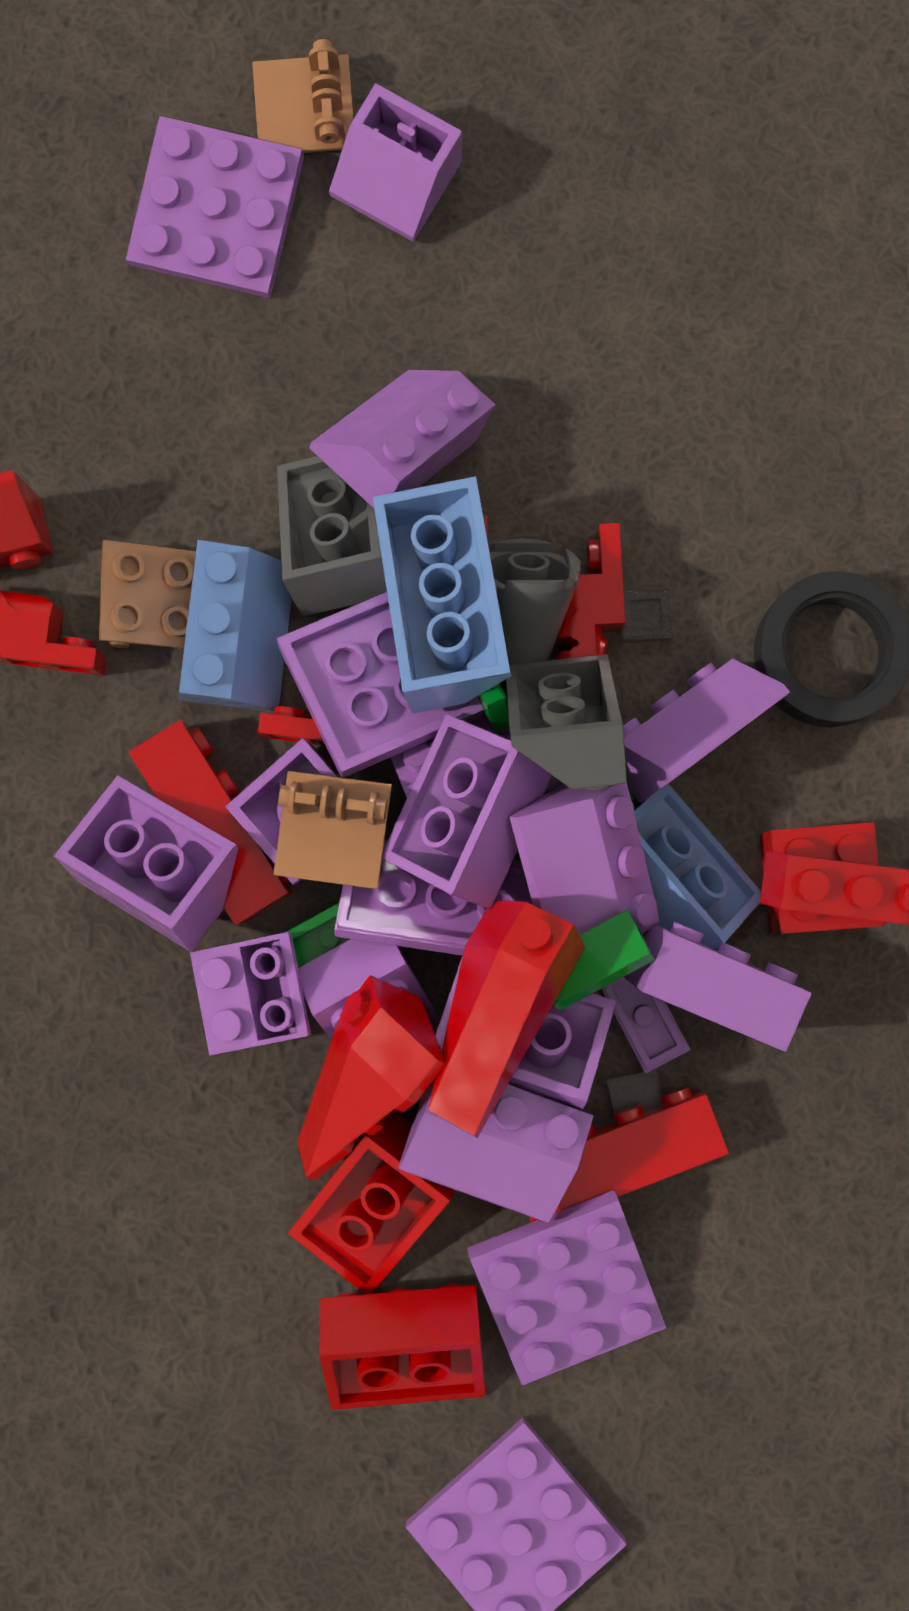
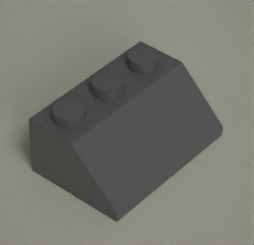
(568, 720)

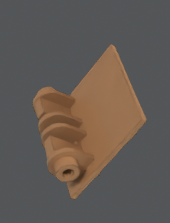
(305, 99)
(144, 594)
(332, 829)

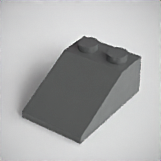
(326, 539)

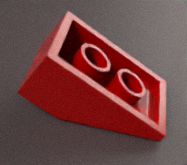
(370, 1209)

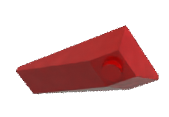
(375, 1064)

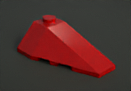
(499, 1003)

